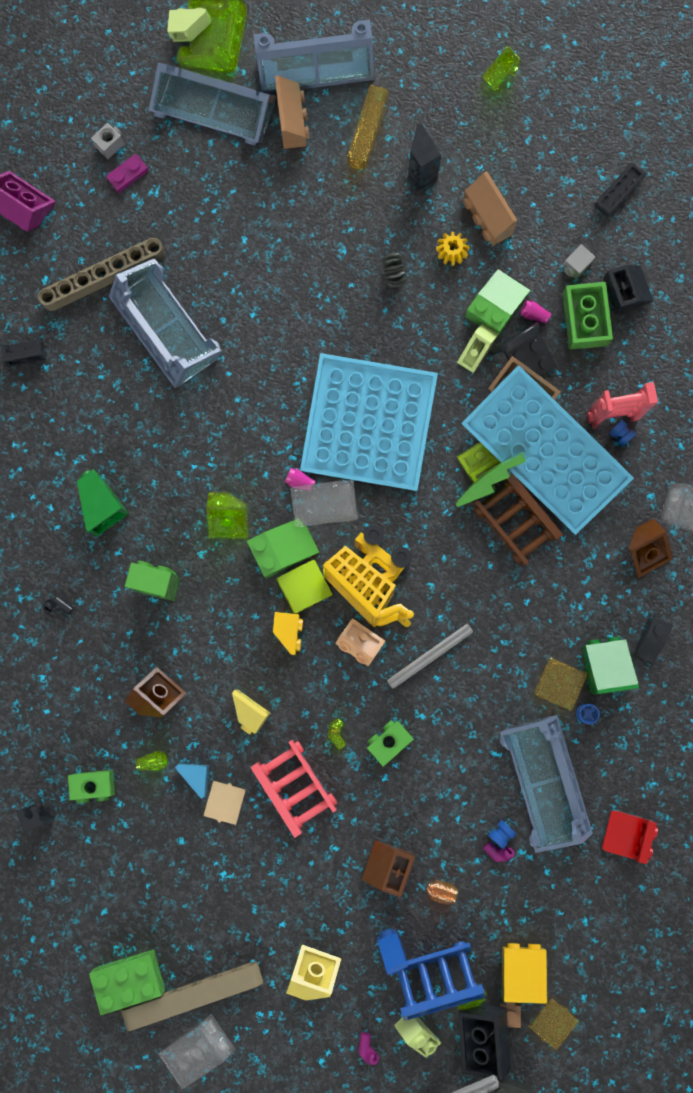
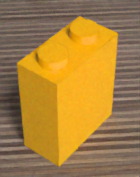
(524, 974)

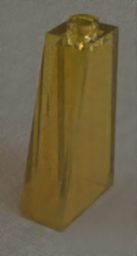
(368, 127)

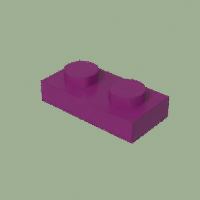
(127, 173)

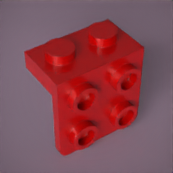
(629, 836)

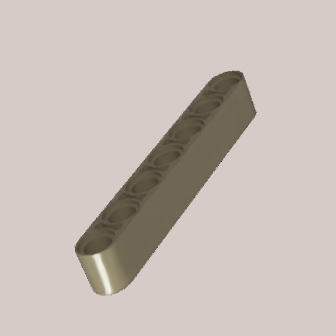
(91, 273)
(193, 996)

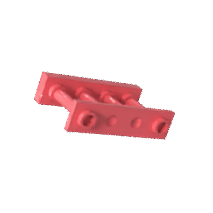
(632, 405)
(273, 788)

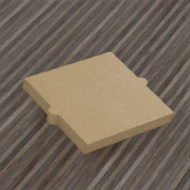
(224, 802)

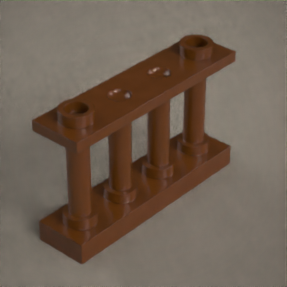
(524, 501)

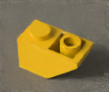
(286, 630)

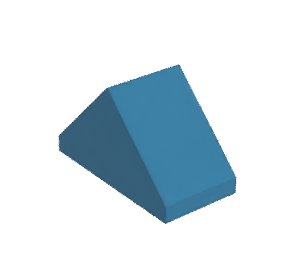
(195, 776)

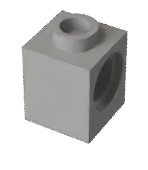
(108, 148)
(578, 262)

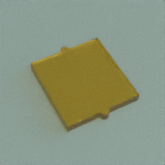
(553, 1023)

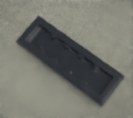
(620, 189)

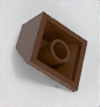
(649, 548)
(155, 695)

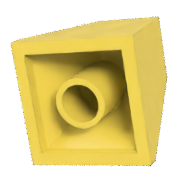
(249, 712)
(313, 974)

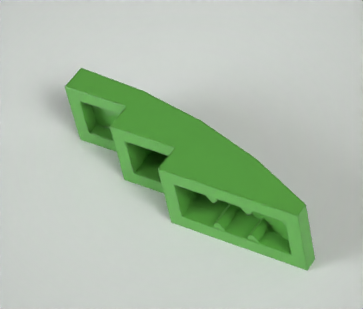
(485, 484)

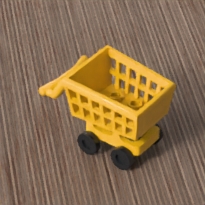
(396, 565)

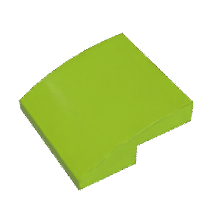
(477, 461)
(304, 586)

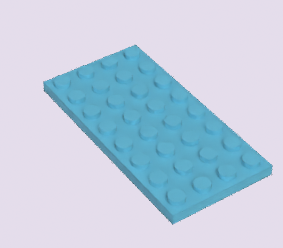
(562, 461)

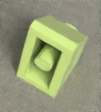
(477, 348)

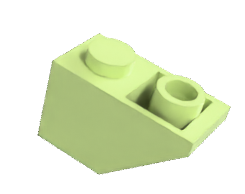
(187, 23)
(418, 1036)

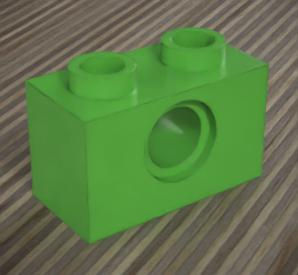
(385, 754)
(79, 786)

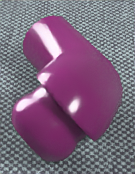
(498, 854)
(366, 1051)

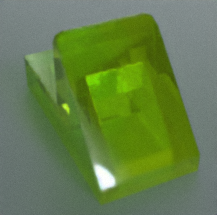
(504, 65)

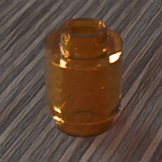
(442, 892)

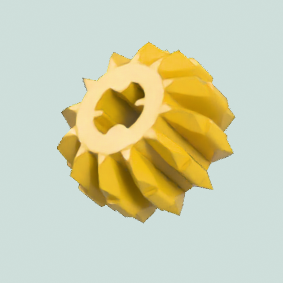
(452, 241)

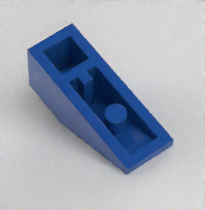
(392, 951)

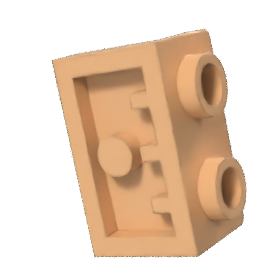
(360, 642)

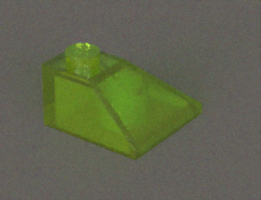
(226, 516)

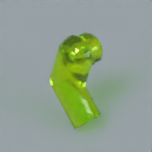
(334, 733)

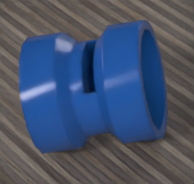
(622, 433)
(587, 713)
(502, 834)

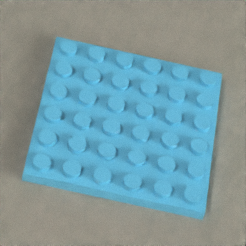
(368, 422)

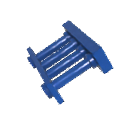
(452, 997)

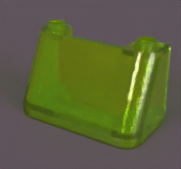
(220, 42)

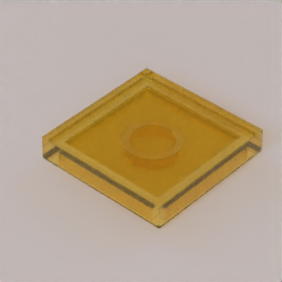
(560, 684)

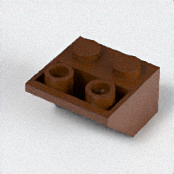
(388, 868)

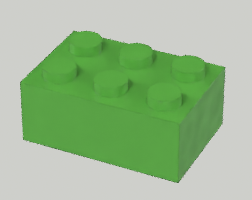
(587, 315)
(152, 580)
(127, 982)

